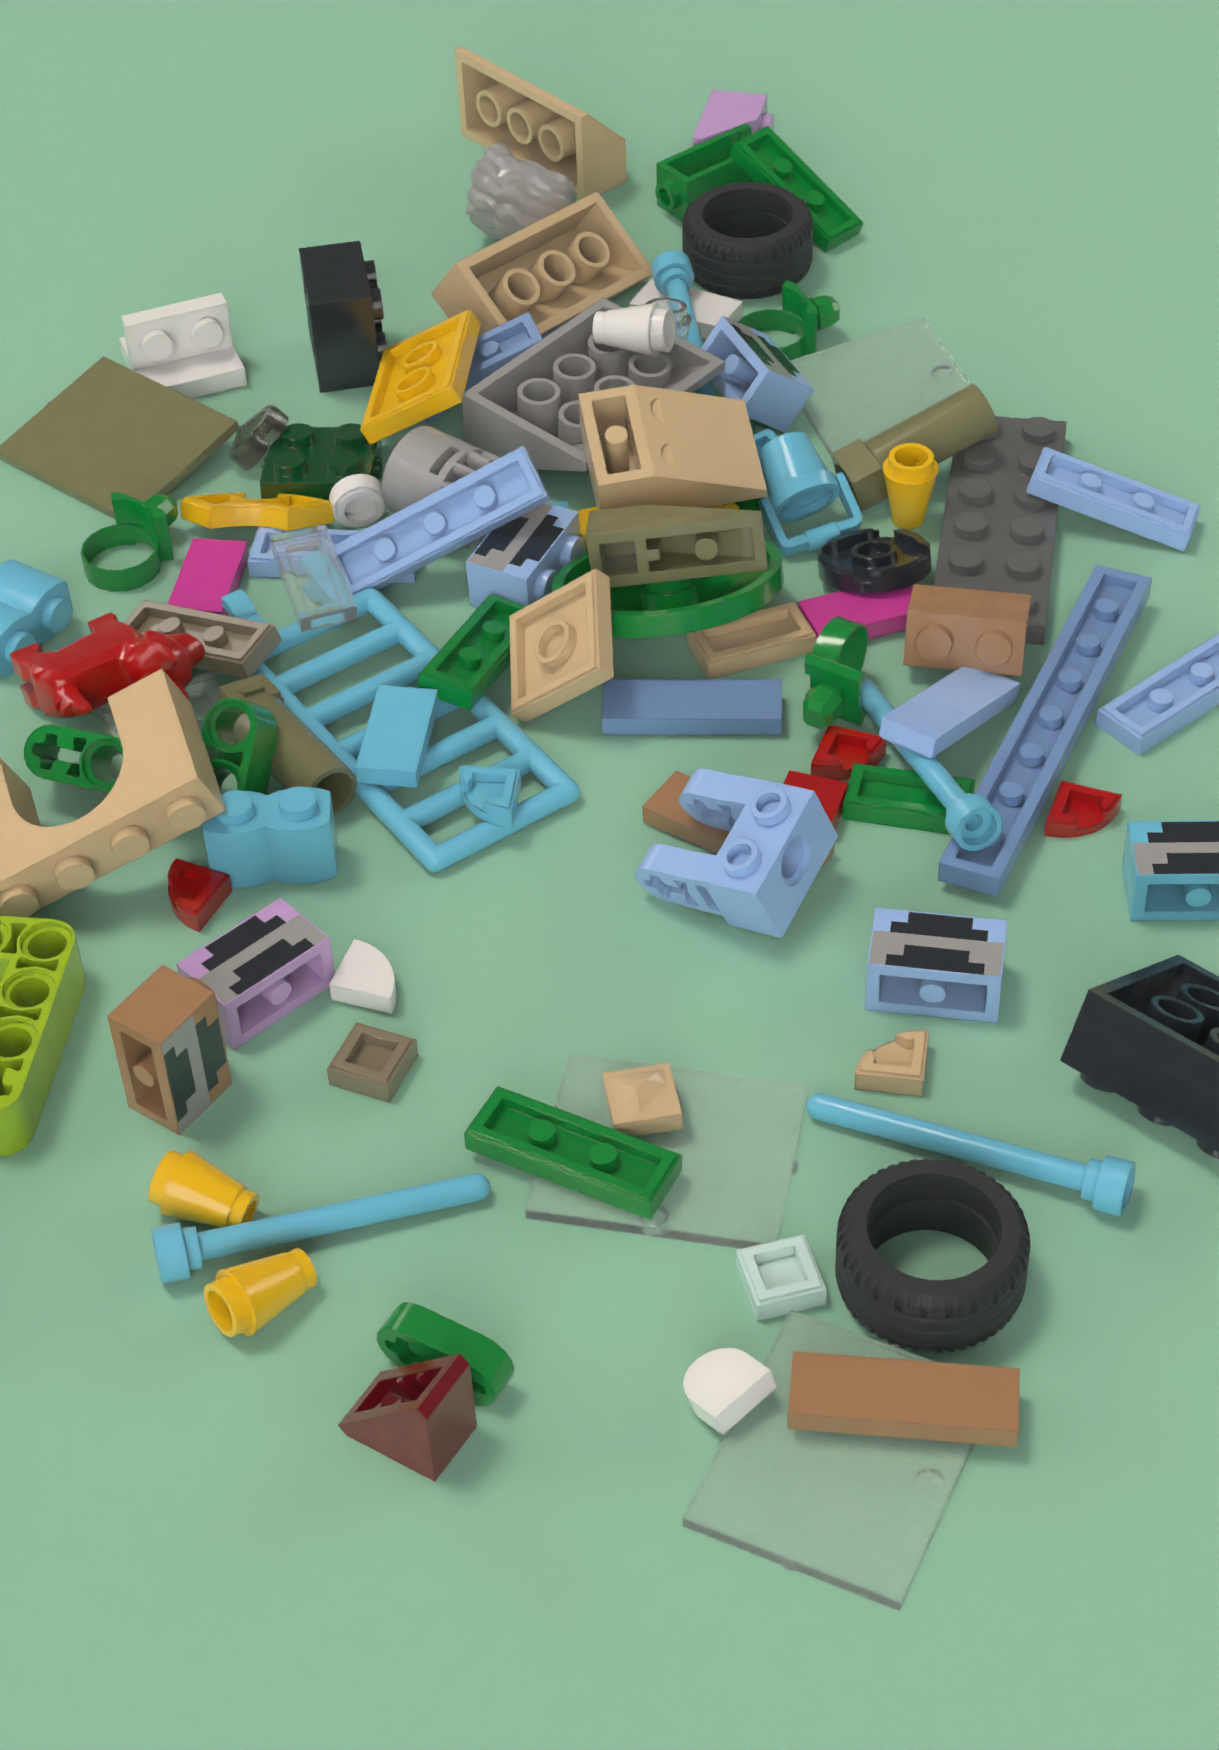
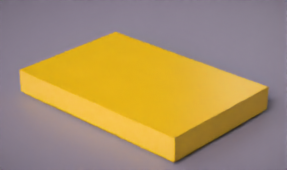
(421, 376)

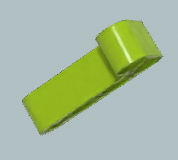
(38, 1003)

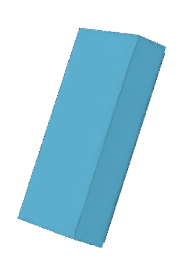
(397, 736)

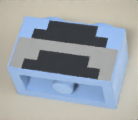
(757, 374)
(524, 555)
(935, 965)

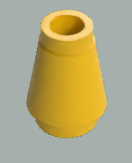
(909, 483)
(200, 1192)
(257, 1291)

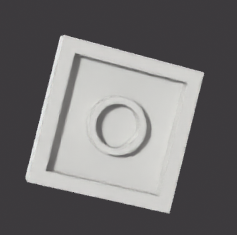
(184, 346)

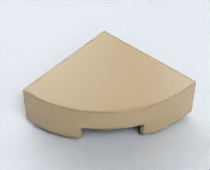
(895, 1066)

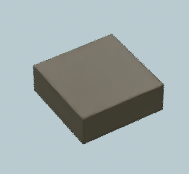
(372, 1062)

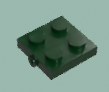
(316, 458)

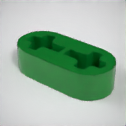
(420, 1335)

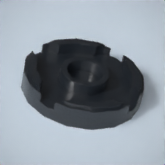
(872, 563)

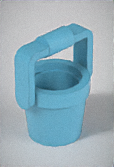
(800, 488)

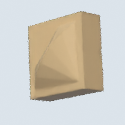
(642, 1100)

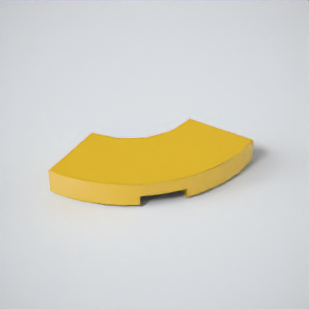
(234, 509)

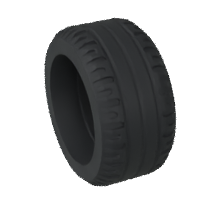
(748, 239)
(919, 1310)

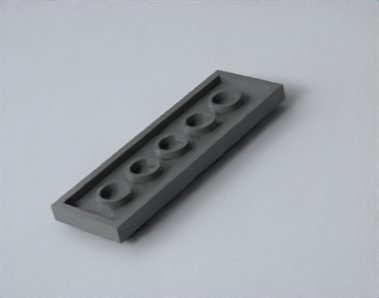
(994, 529)

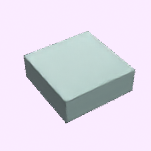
(781, 1277)

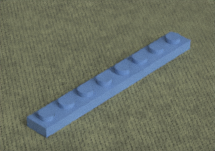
(1050, 724)

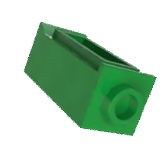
(698, 170)

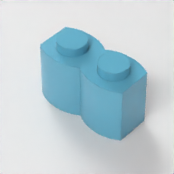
(31, 609)
(274, 837)

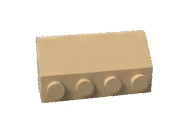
(537, 126)
(546, 269)

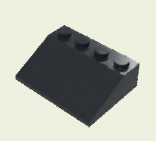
(1155, 1045)

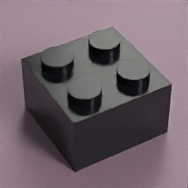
(343, 315)

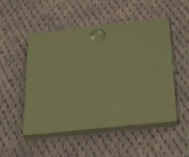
(116, 436)

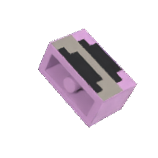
(262, 969)

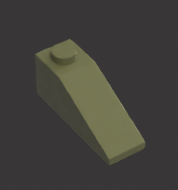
(674, 543)

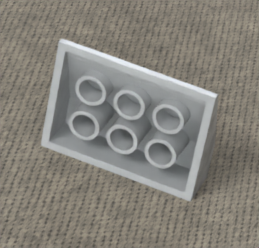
(536, 394)

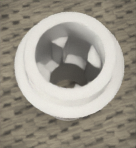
(638, 329)

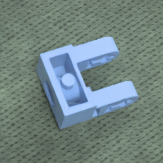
(765, 862)

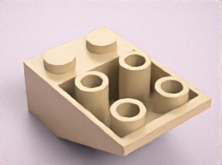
(668, 448)

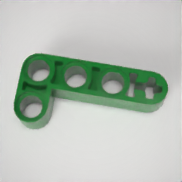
(247, 760)

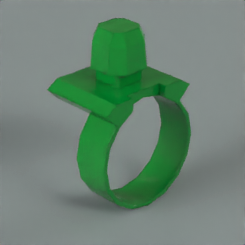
(798, 316)
(135, 523)
(835, 680)

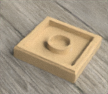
(561, 646)

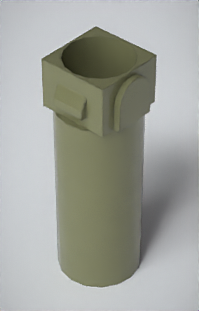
(942, 427)
(299, 753)

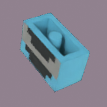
(1172, 870)

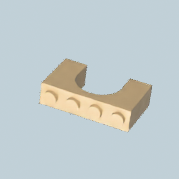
(159, 795)

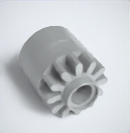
(426, 463)

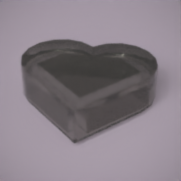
(256, 436)

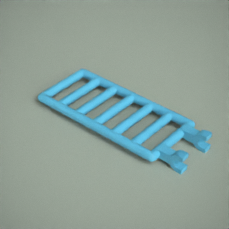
(491, 725)

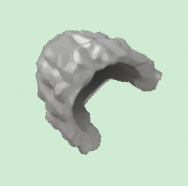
(514, 192)

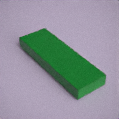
(772, 162)
(473, 655)
(573, 1152)

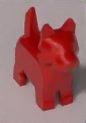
(102, 664)

